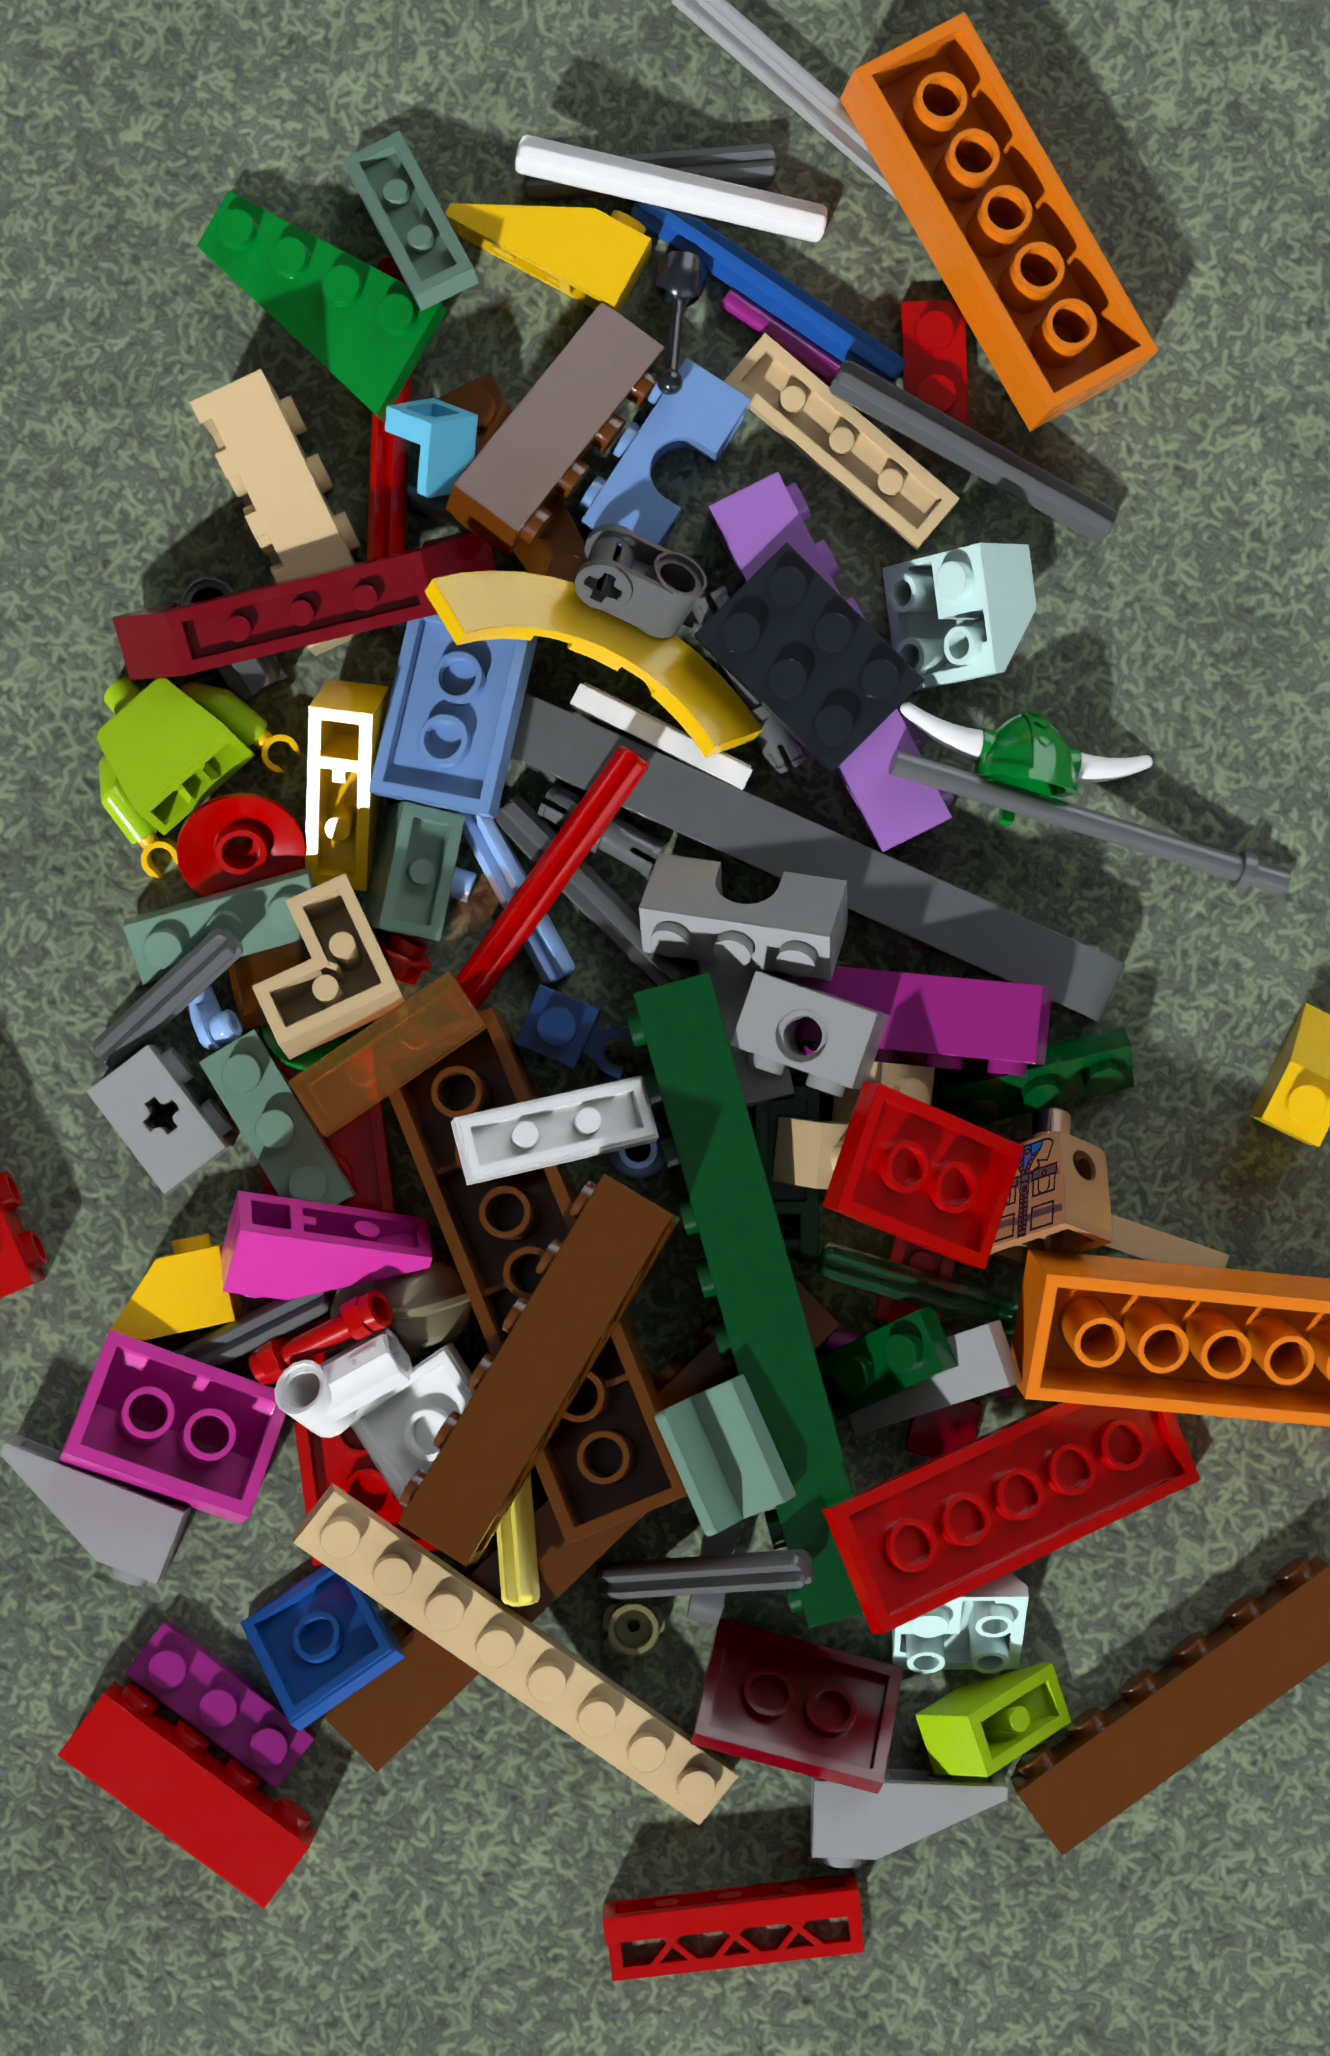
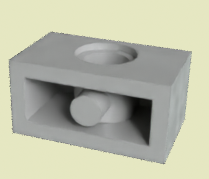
(848, 1033)

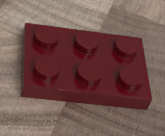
(798, 1706)

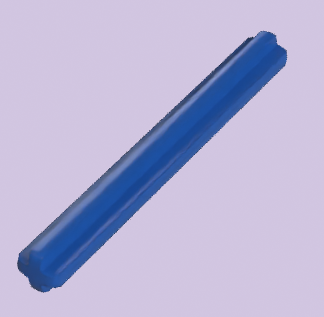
(770, 289)

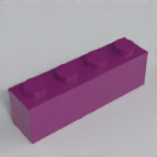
(944, 1017)

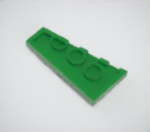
(330, 302)

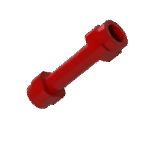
(358, 1319)

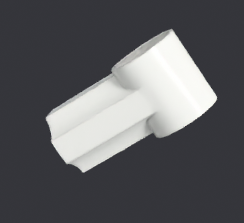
(329, 1393)

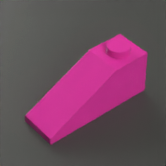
(311, 1247)

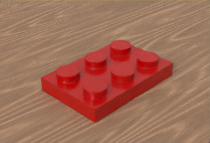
(923, 1175)

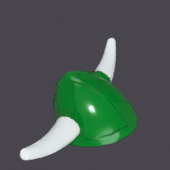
(1025, 754)

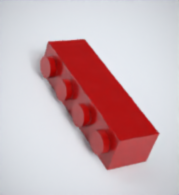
(190, 1792)

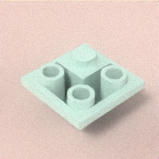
(960, 610)
(968, 1633)

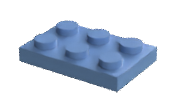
(451, 719)

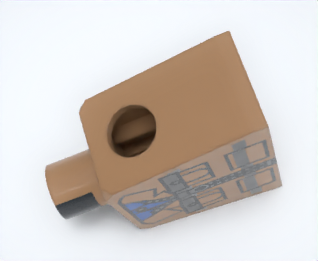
(1056, 1195)

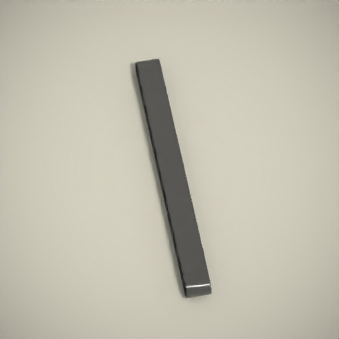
(781, 841)

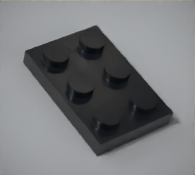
(808, 658)

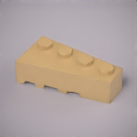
(277, 481)

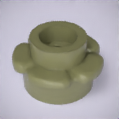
(635, 1642)

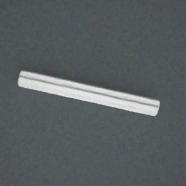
(670, 188)

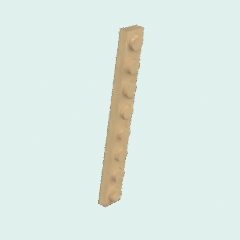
(513, 1653)

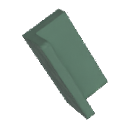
(413, 870)
(724, 1455)

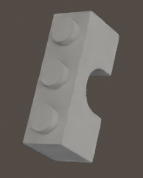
(788, 933)

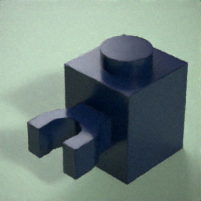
(566, 1029)

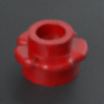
(404, 956)

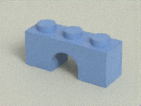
(695, 419)

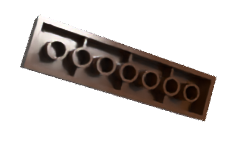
(607, 1450)

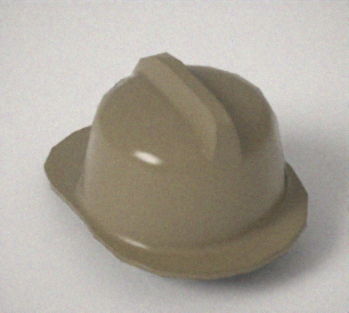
(426, 1305)

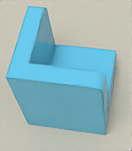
(444, 438)

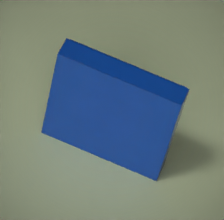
(320, 1644)

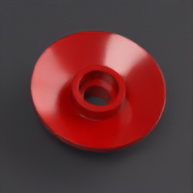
(216, 864)

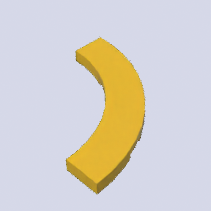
(530, 605)

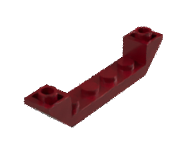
(294, 611)

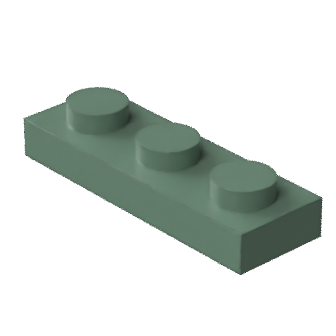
(410, 221)
(251, 912)
(275, 1122)

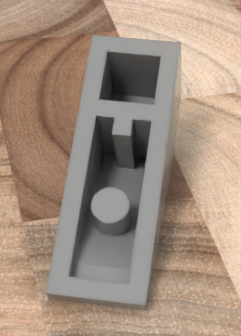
(110, 1519)
(910, 1806)

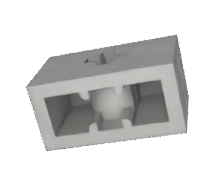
(165, 1152)

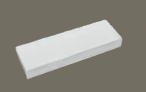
(657, 735)
(554, 1130)

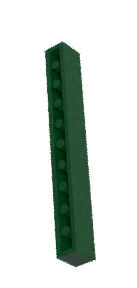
(747, 1271)

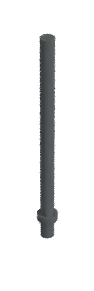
(1241, 869)

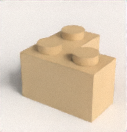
(340, 985)
(810, 1147)

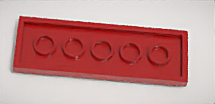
(1002, 1504)

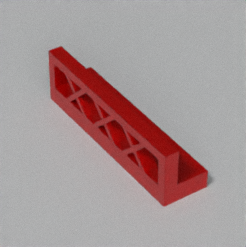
(733, 1911)

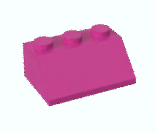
(175, 1428)

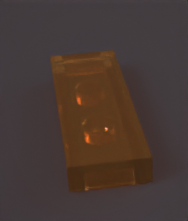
(387, 1054)

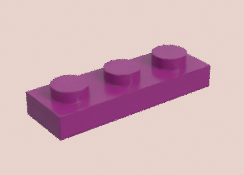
(219, 1703)

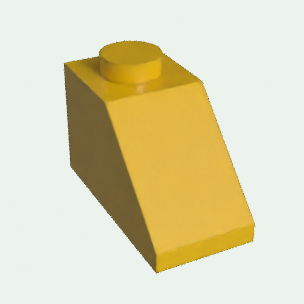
(1298, 1086)
(180, 1293)

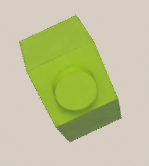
(993, 1721)

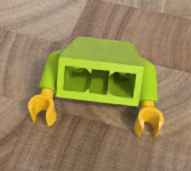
(171, 753)

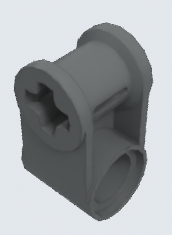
(642, 584)

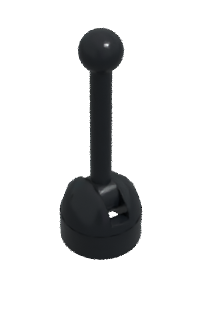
(679, 283)

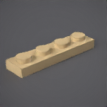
(842, 442)

